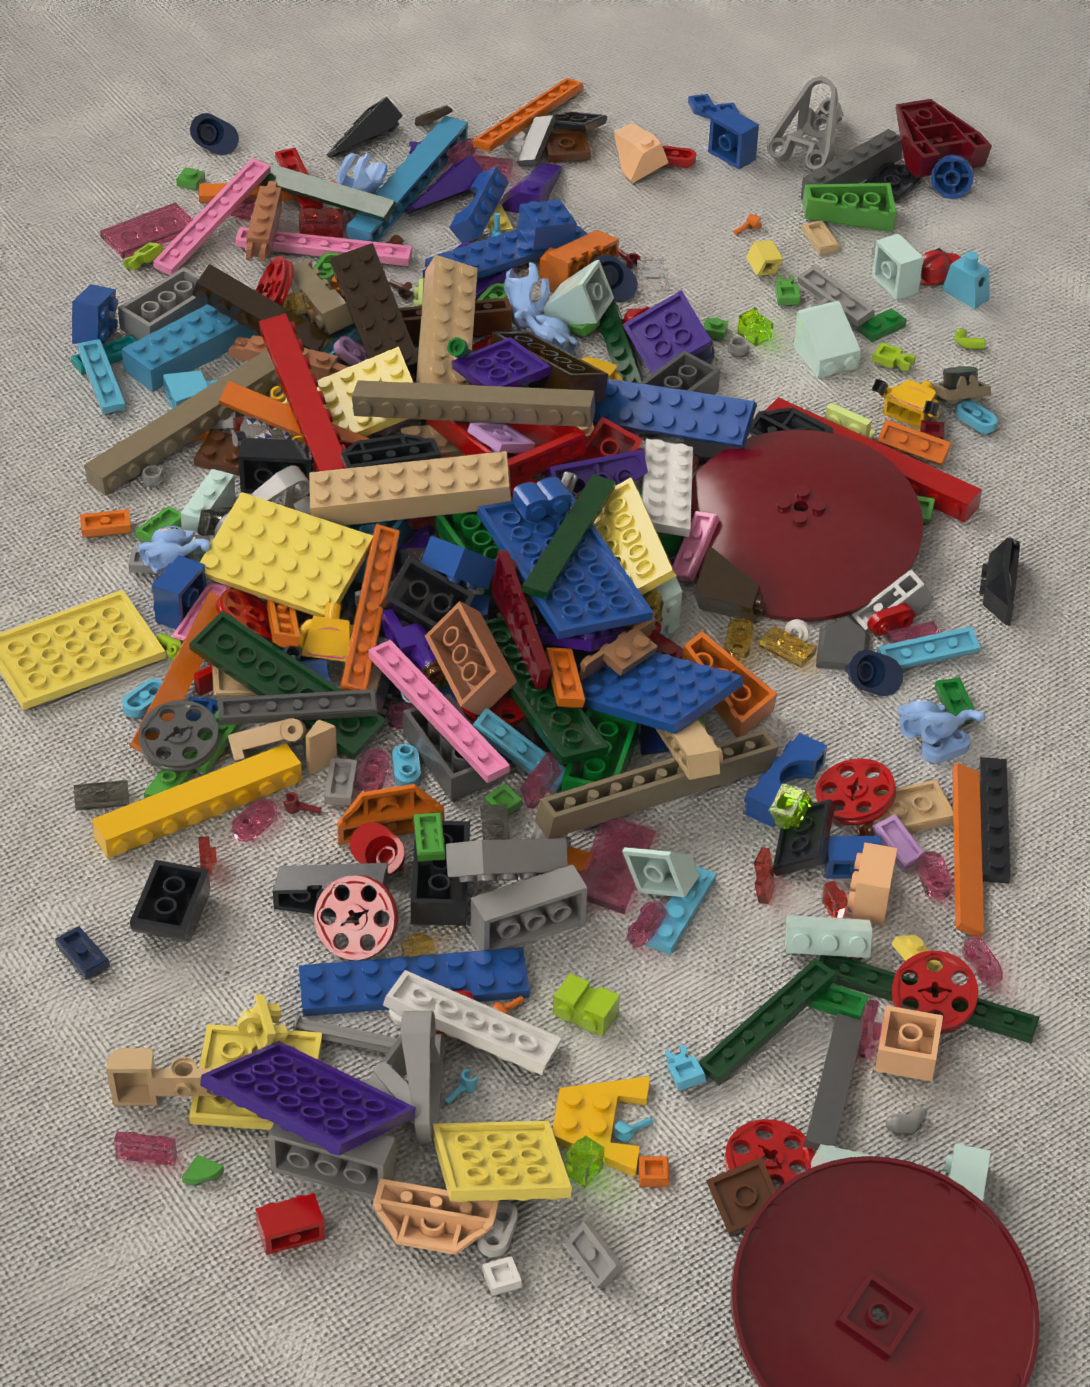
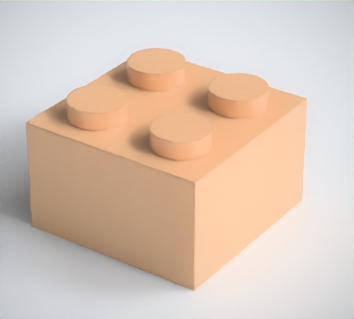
(872, 883)
(909, 1043)

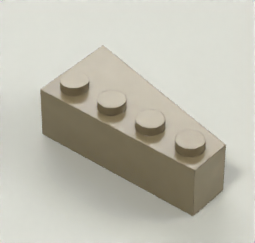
(326, 305)

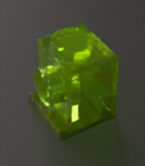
(755, 327)
(790, 806)
(584, 1160)

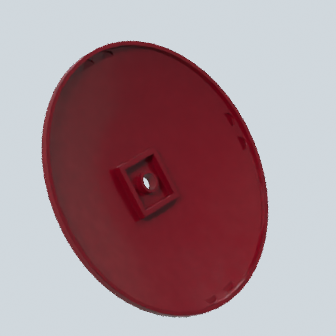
(820, 562)
(892, 1241)

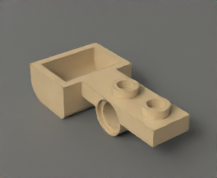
(138, 1082)

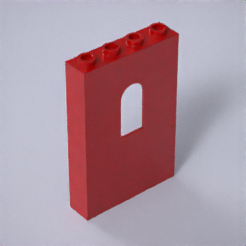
(552, 447)

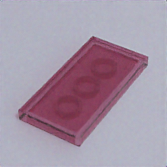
(154, 227)
(606, 870)

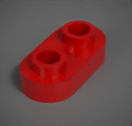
(680, 156)
(891, 619)

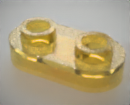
(739, 638)

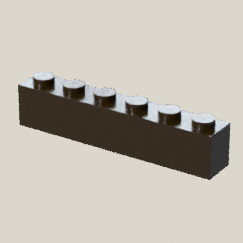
(250, 306)

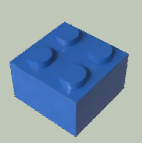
(733, 138)
(546, 224)
(94, 314)
(459, 564)
(177, 590)

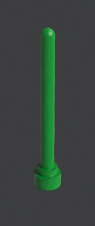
(458, 347)

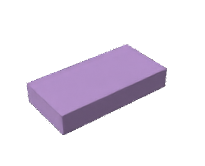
(897, 836)

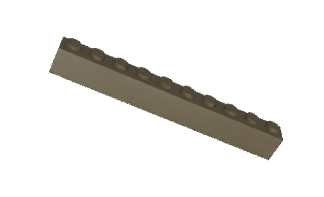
(474, 403)
(176, 427)
(649, 787)

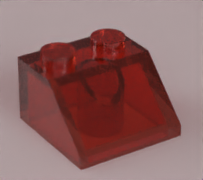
(322, 222)

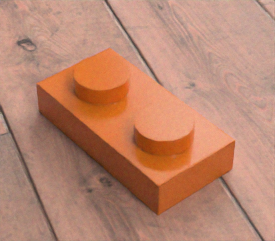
(105, 523)

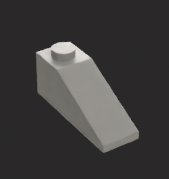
(906, 589)

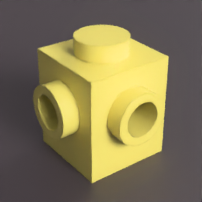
(764, 257)

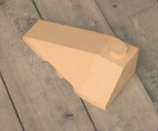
(638, 152)

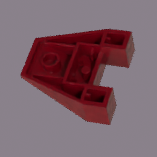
(932, 133)

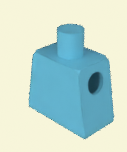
(968, 280)
(183, 385)

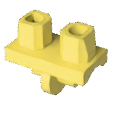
(259, 1023)

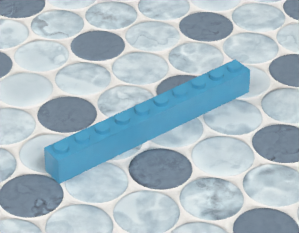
(411, 178)

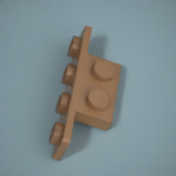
(623, 653)

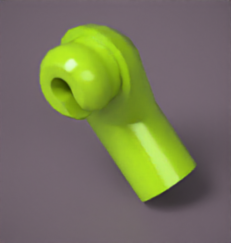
(966, 342)
(170, 643)

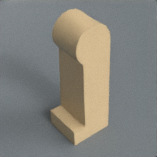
(261, 736)

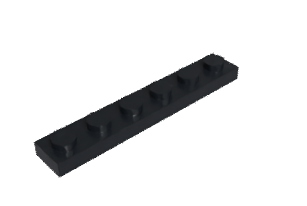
(994, 820)

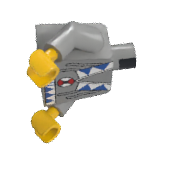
(257, 429)

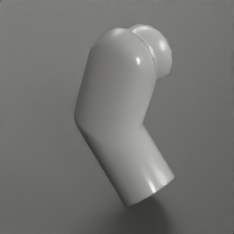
(906, 1123)

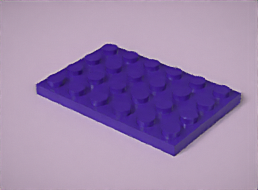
(308, 1097)

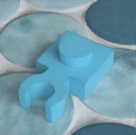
(684, 1070)

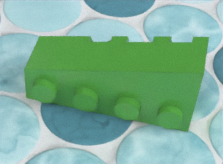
(851, 204)

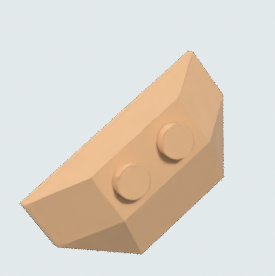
(427, 1218)

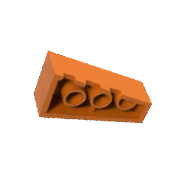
(576, 255)
(748, 703)

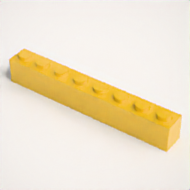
(196, 800)

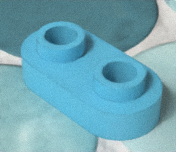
(976, 416)
(138, 701)
(406, 765)

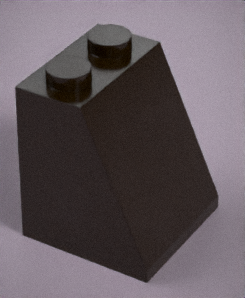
(727, 589)

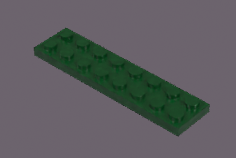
(274, 672)
(562, 729)

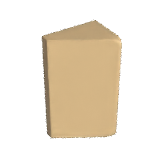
(320, 746)

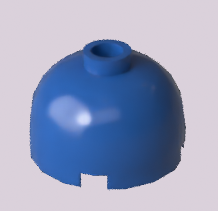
(952, 176)

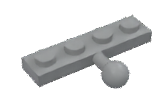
(830, 291)

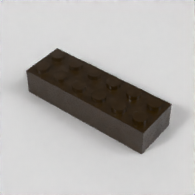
(373, 304)
(566, 369)

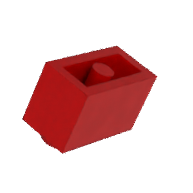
(290, 1223)

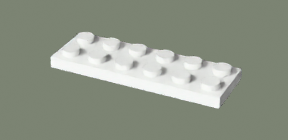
(668, 486)
(475, 1022)

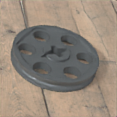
(179, 725)

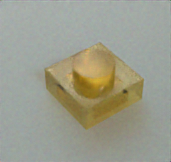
(417, 944)

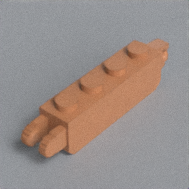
(264, 222)
(321, 362)

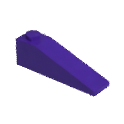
(451, 183)
(533, 187)
(613, 467)

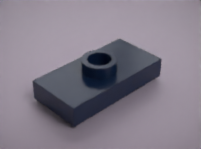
(82, 952)

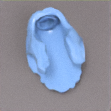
(363, 180)
(519, 294)

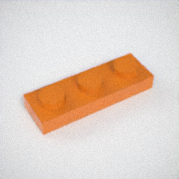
(914, 442)
(565, 678)

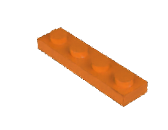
(283, 624)

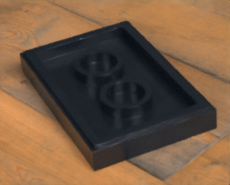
(807, 844)

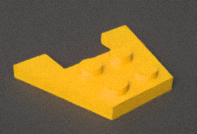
(592, 1112)

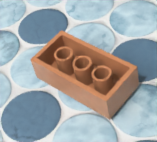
(470, 658)

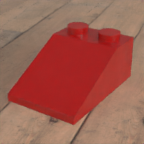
(609, 440)

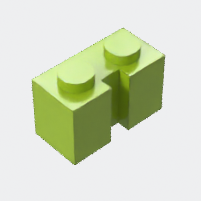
(585, 1005)

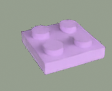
(500, 437)

